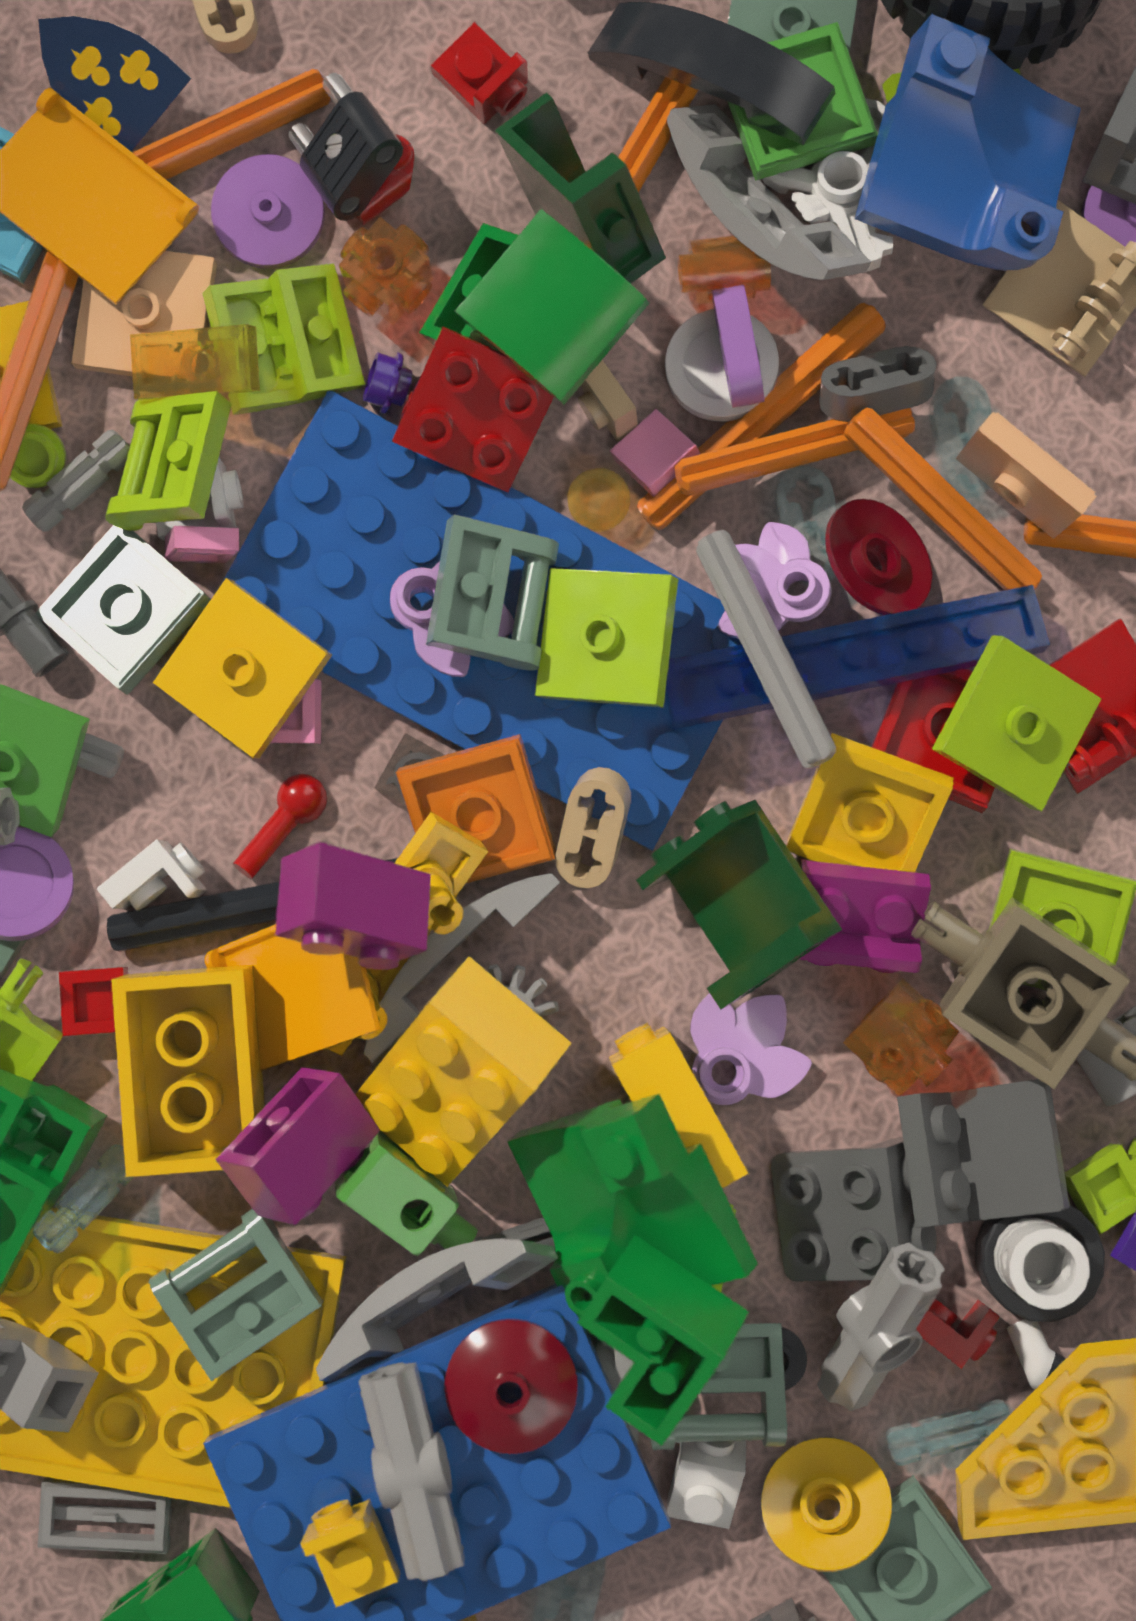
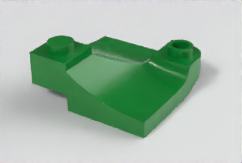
(41, 1148)
(625, 1175)

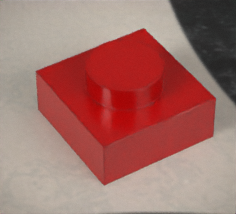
(88, 1000)

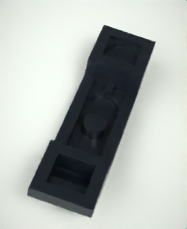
(717, 60)

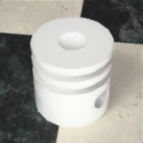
(1041, 1263)

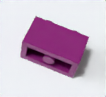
(353, 905)
(299, 1145)

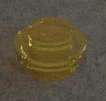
(598, 499)

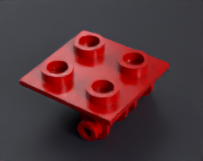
(473, 411)
(1108, 669)

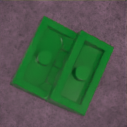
(552, 306)

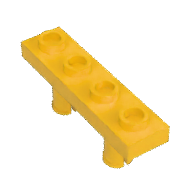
(451, 860)

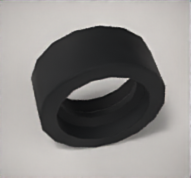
(1076, 1225)

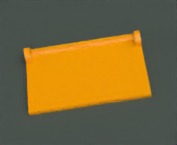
(88, 197)
(300, 996)

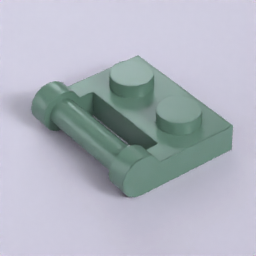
(474, 586)
(246, 1312)
(750, 1366)

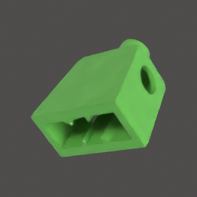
(390, 1179)

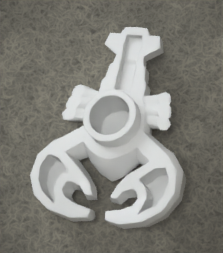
(835, 194)

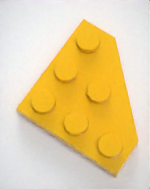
(1060, 1454)

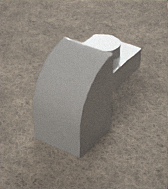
(40, 1379)

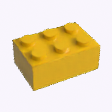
(185, 1066)
(460, 1071)

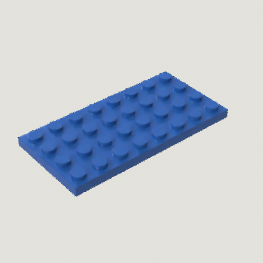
(368, 510)

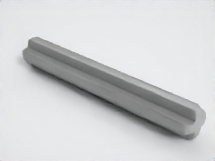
(765, 649)

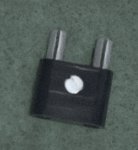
(349, 151)

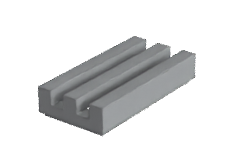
(102, 1541)

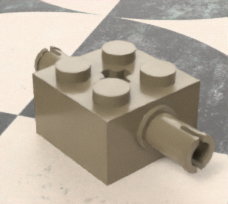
(1039, 1034)

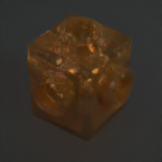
(389, 290)
(903, 1039)

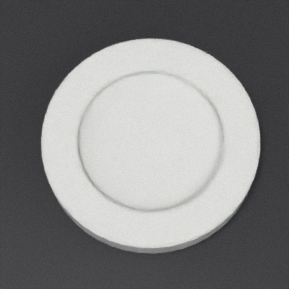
(698, 373)

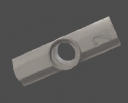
(880, 1326)
(412, 1471)

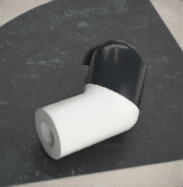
(1033, 1351)

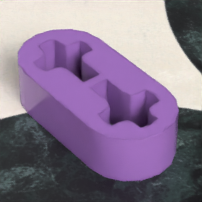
(738, 346)

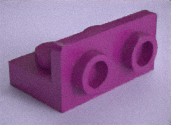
(875, 916)

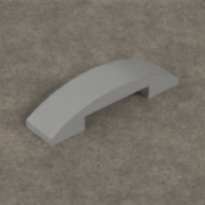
(747, 208)
(511, 901)
(372, 1328)

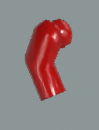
(395, 185)

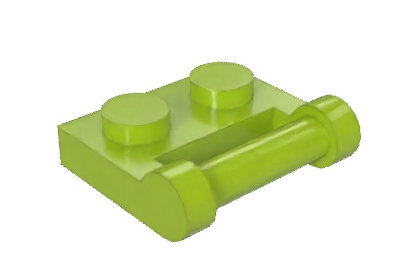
(170, 459)

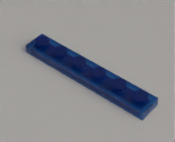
(858, 655)

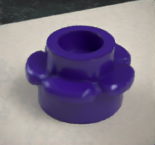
(387, 382)

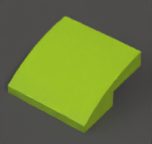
(300, 332)

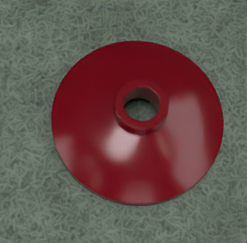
(878, 557)
(514, 1353)

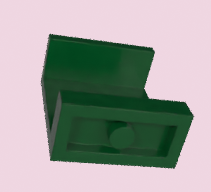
(592, 204)
(744, 896)

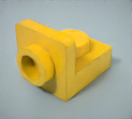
(350, 1550)

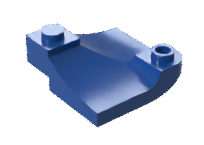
(968, 154)

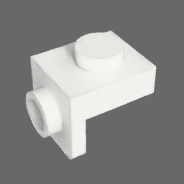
(707, 1482)

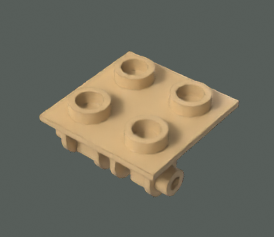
(1073, 295)

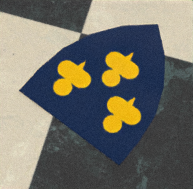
(109, 74)

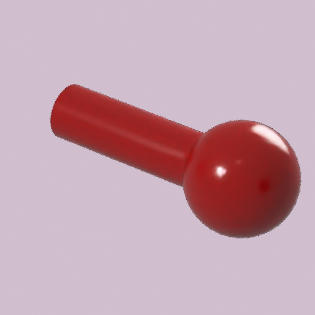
(299, 801)

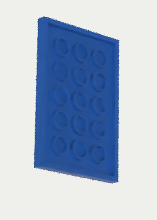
(515, 1513)

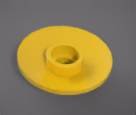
(819, 1472)

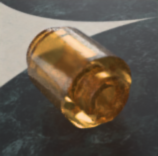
(719, 265)

